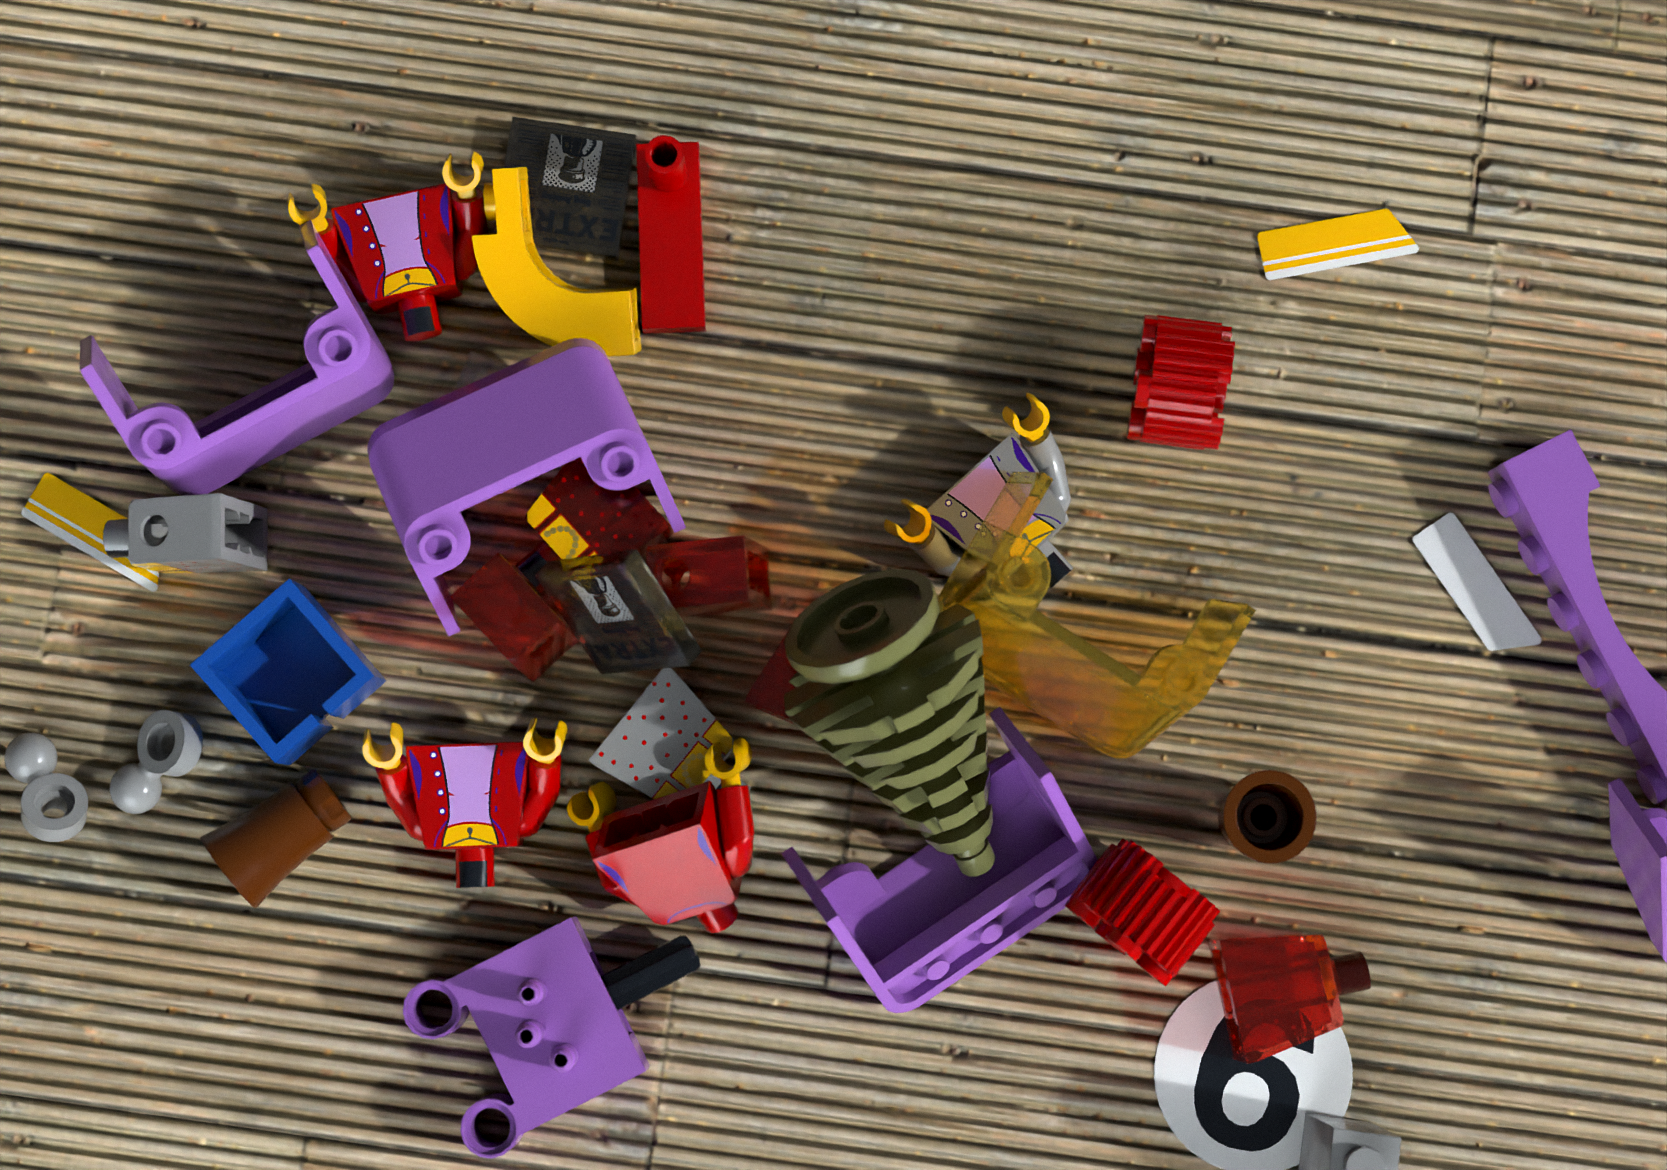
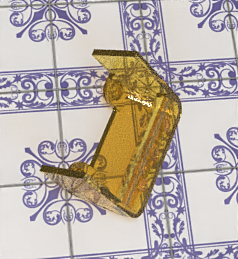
(1055, 669)

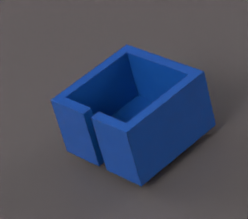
(287, 672)

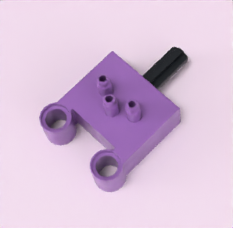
(550, 1023)

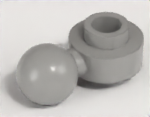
(165, 746)
(32, 761)

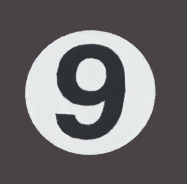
(1242, 1111)

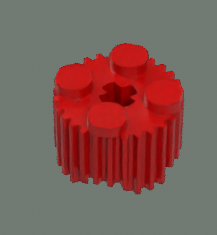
(1181, 382)
(1143, 909)

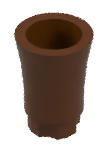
(1289, 810)
(276, 836)

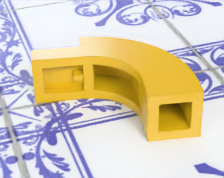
(532, 292)

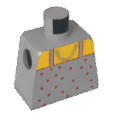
(191, 534)
(663, 740)

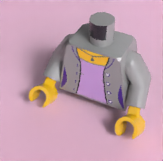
(951, 522)

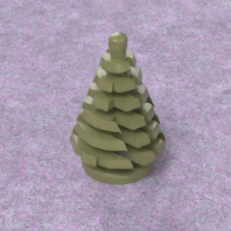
(900, 704)

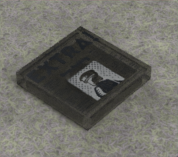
(575, 184)
(619, 612)

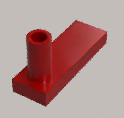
(670, 236)

